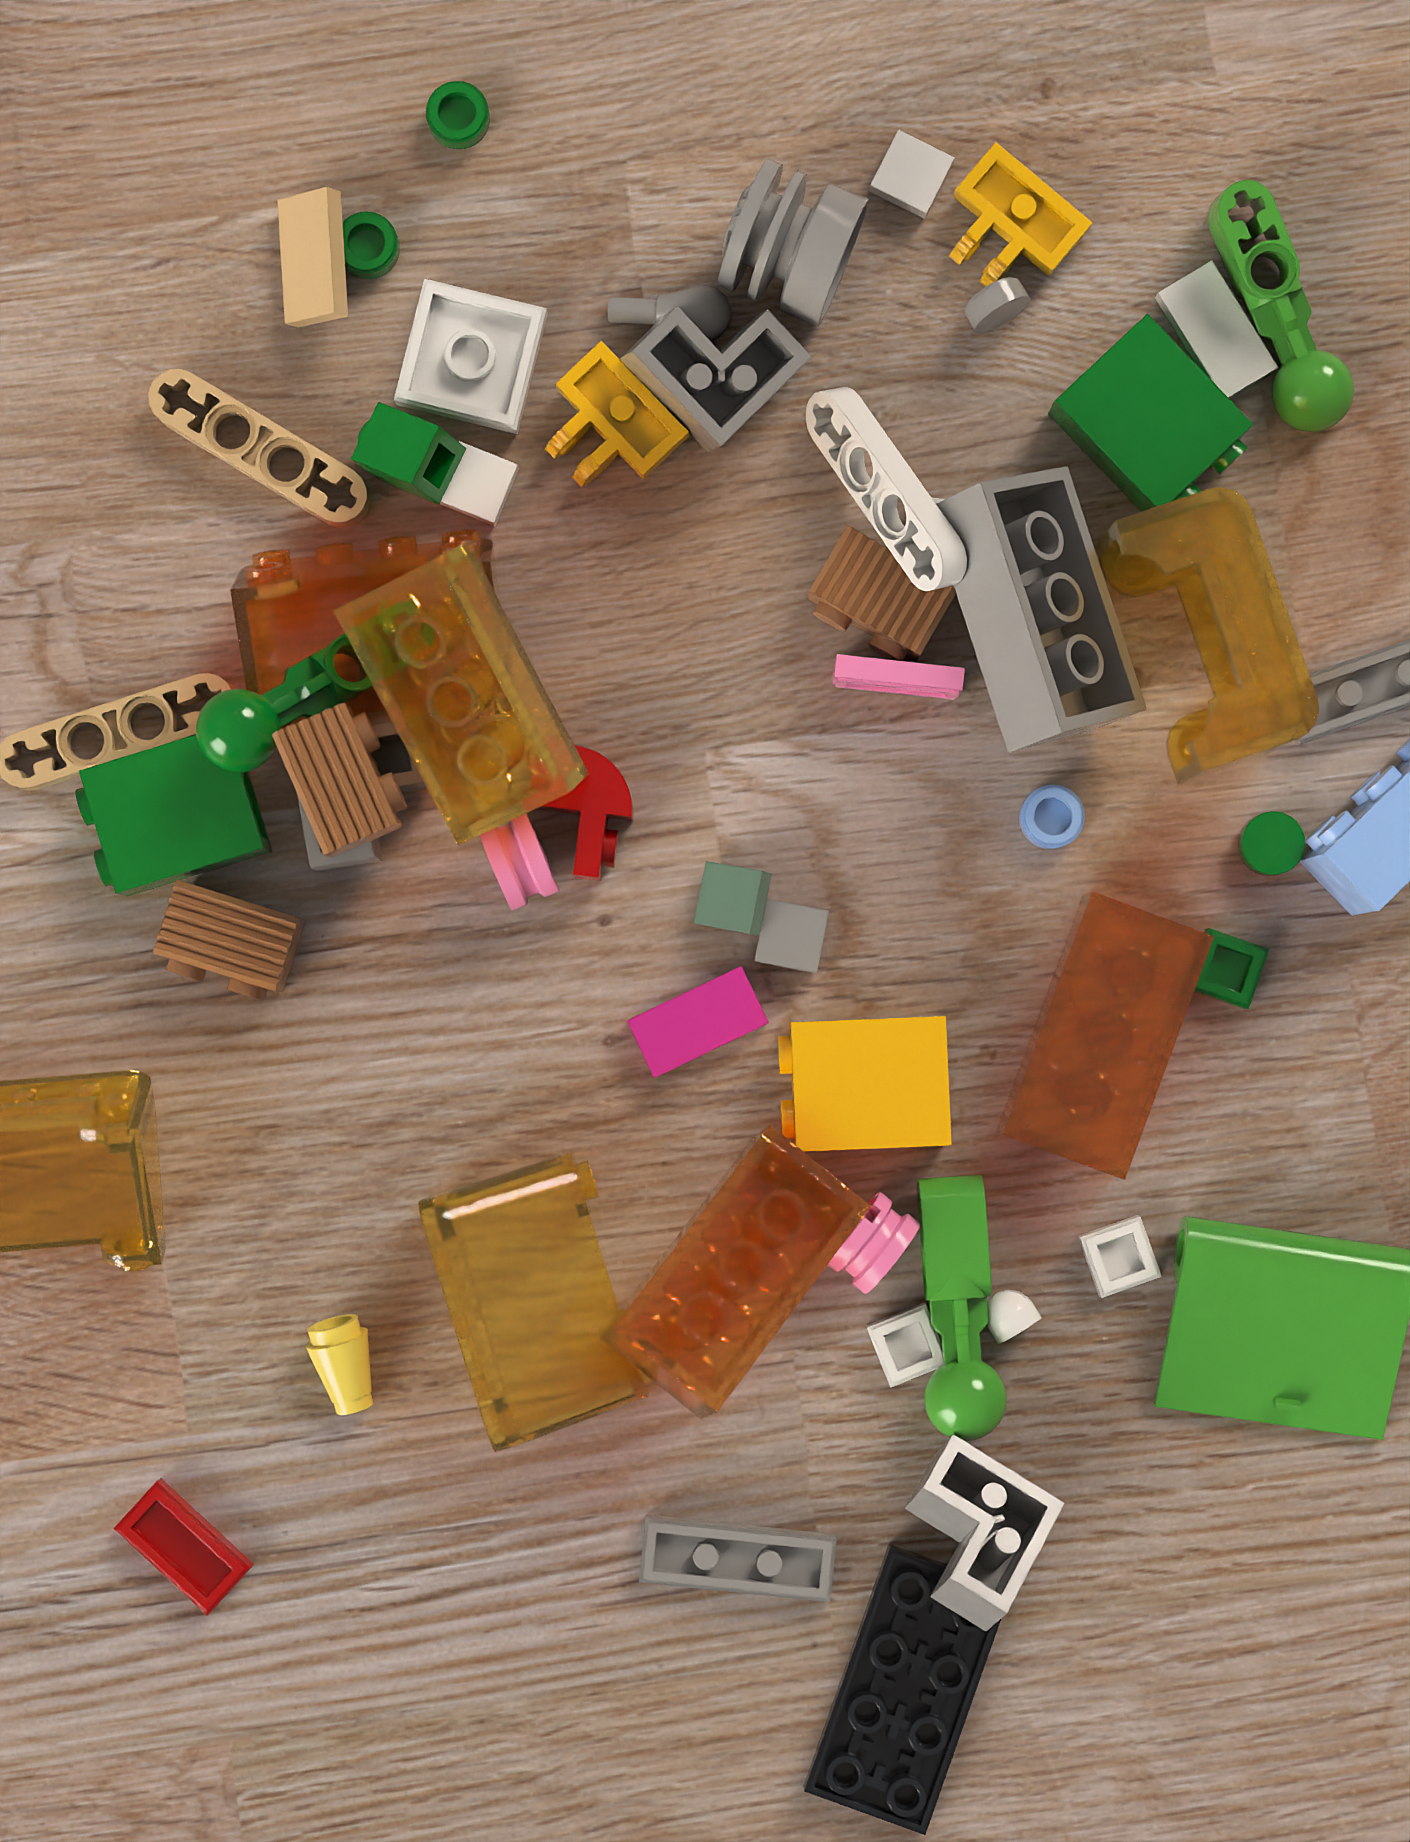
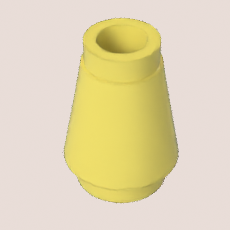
(342, 1361)

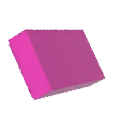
(697, 1021)

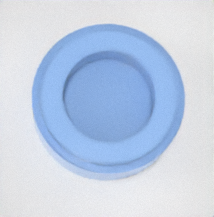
(1052, 817)

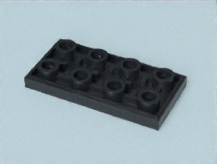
(900, 1698)

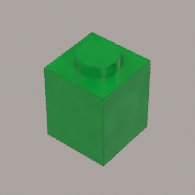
(408, 452)

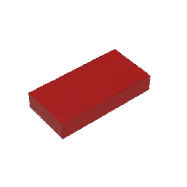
(183, 1546)

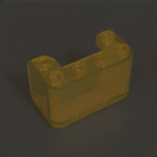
(1237, 619)

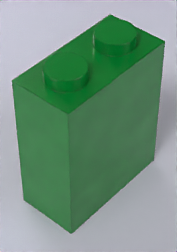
(1151, 418)
(169, 816)

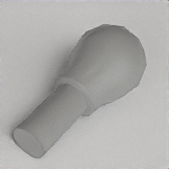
(701, 304)

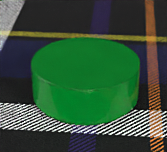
(458, 115)
(369, 245)
(1271, 843)

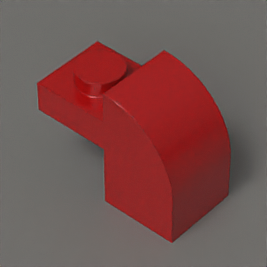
(596, 798)

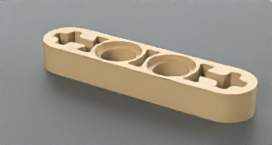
(263, 442)
(115, 723)

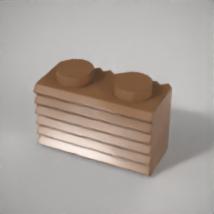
(872, 592)
(339, 779)
(229, 938)

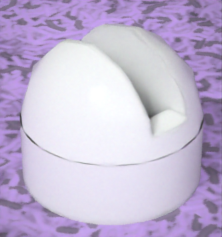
(1010, 1314)

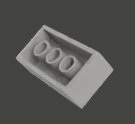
(1040, 610)

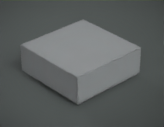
(791, 936)

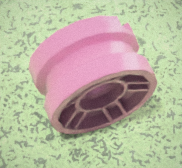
(519, 861)
(875, 1244)

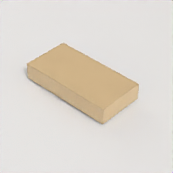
(312, 257)

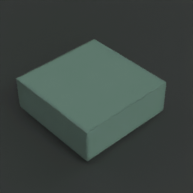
(732, 898)

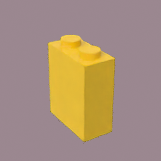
(866, 1083)

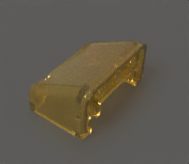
(82, 1166)
(530, 1298)

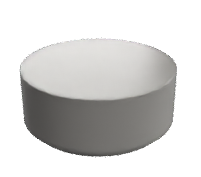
(996, 304)

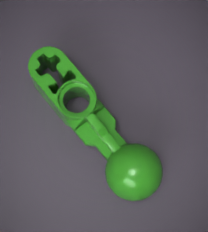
(1312, 385)
(964, 1392)

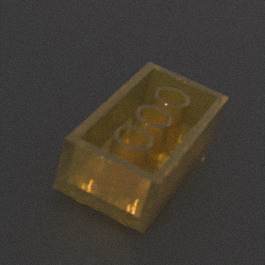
(462, 693)

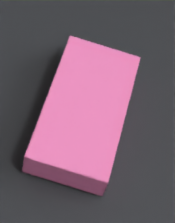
(898, 677)

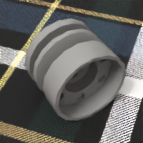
(791, 241)

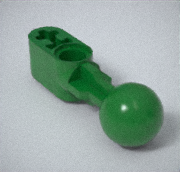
(239, 724)

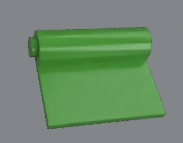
(1285, 1327)

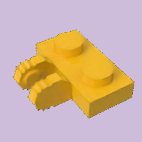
(1020, 211)
(620, 411)

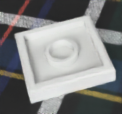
(470, 356)

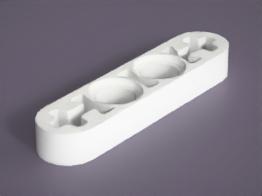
(927, 544)

